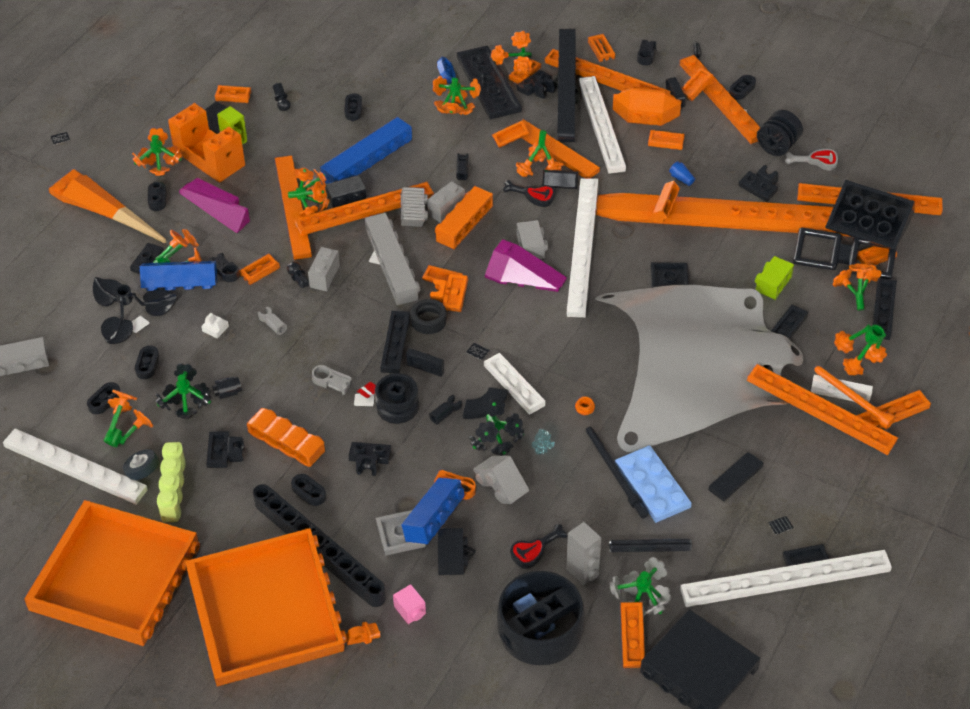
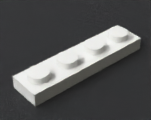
(514, 383)

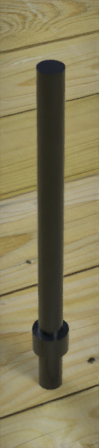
(633, 499)

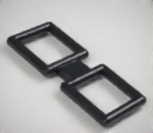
(840, 253)

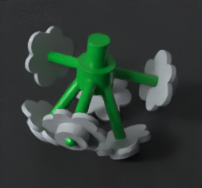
(637, 584)

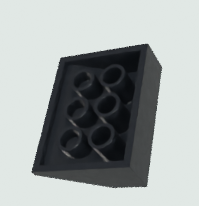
(871, 215)

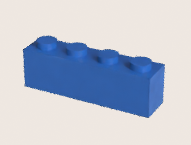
(178, 275)
(432, 510)

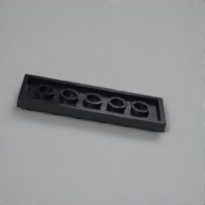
(495, 91)

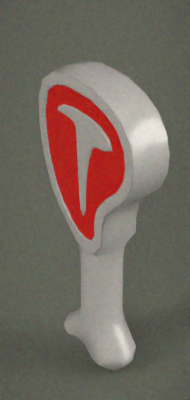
(824, 158)

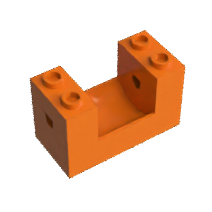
(212, 153)

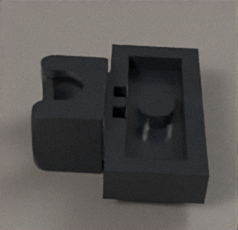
(538, 83)
(760, 184)
(223, 448)
(369, 455)

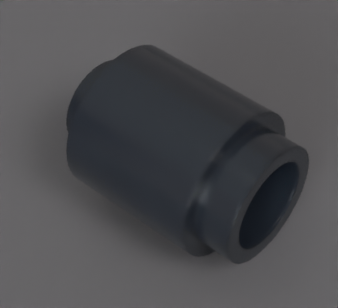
(226, 387)

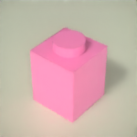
(409, 604)

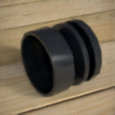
(779, 132)

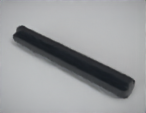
(650, 545)

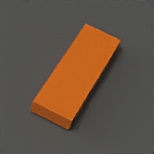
(632, 634)

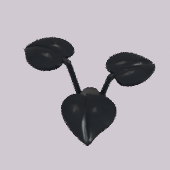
(108, 290)

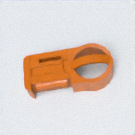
(464, 481)

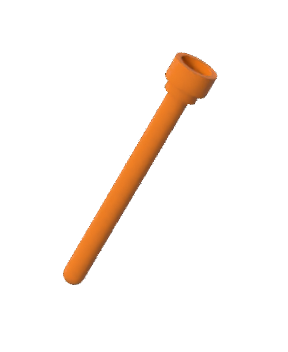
(884, 418)

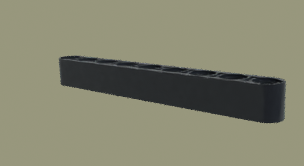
(566, 85)
(282, 513)

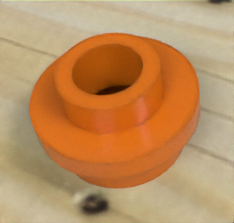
(585, 406)

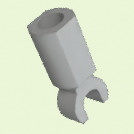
(273, 321)

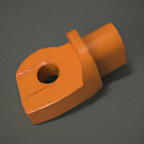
(363, 633)

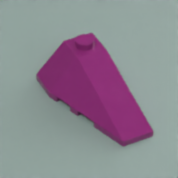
(518, 266)

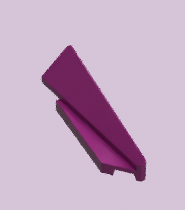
(217, 203)

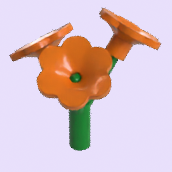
(865, 271)

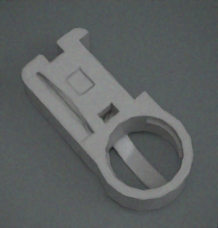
(334, 380)

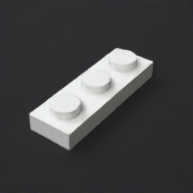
(823, 387)

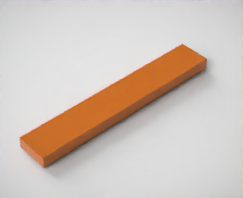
(562, 153)

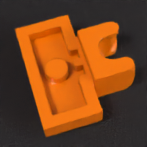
(451, 292)

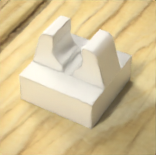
(214, 325)

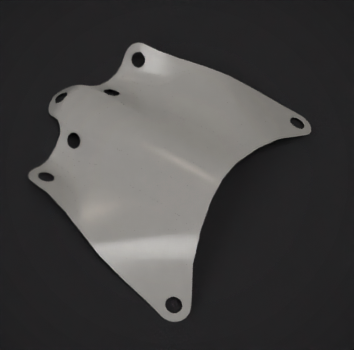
(696, 359)

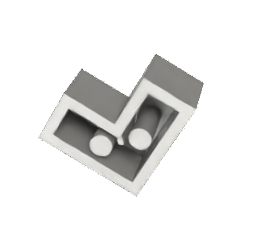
(504, 478)

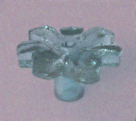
(542, 442)

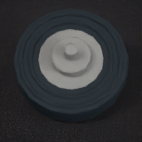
(141, 464)

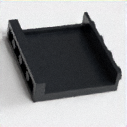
(698, 663)

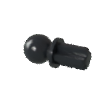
(280, 96)
(297, 274)

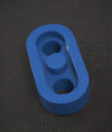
(446, 69)

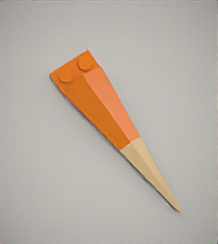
(87, 194)

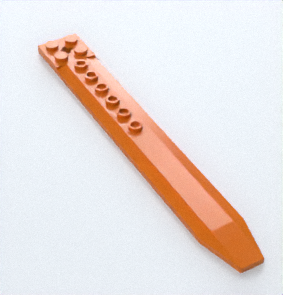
(716, 213)

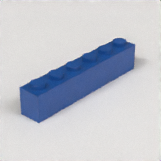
(368, 151)

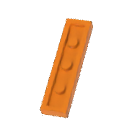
(900, 408)

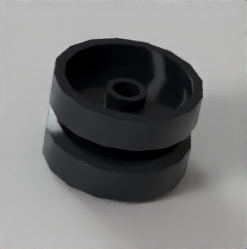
(396, 398)

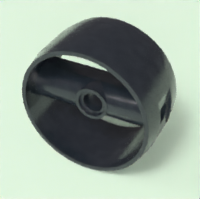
(560, 600)

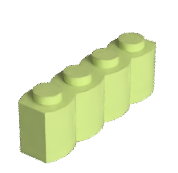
(171, 482)

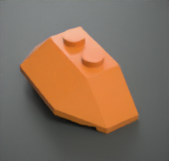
(646, 106)

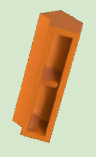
(659, 214)

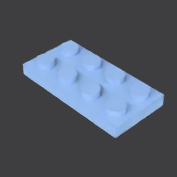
(653, 484)

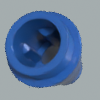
(681, 173)

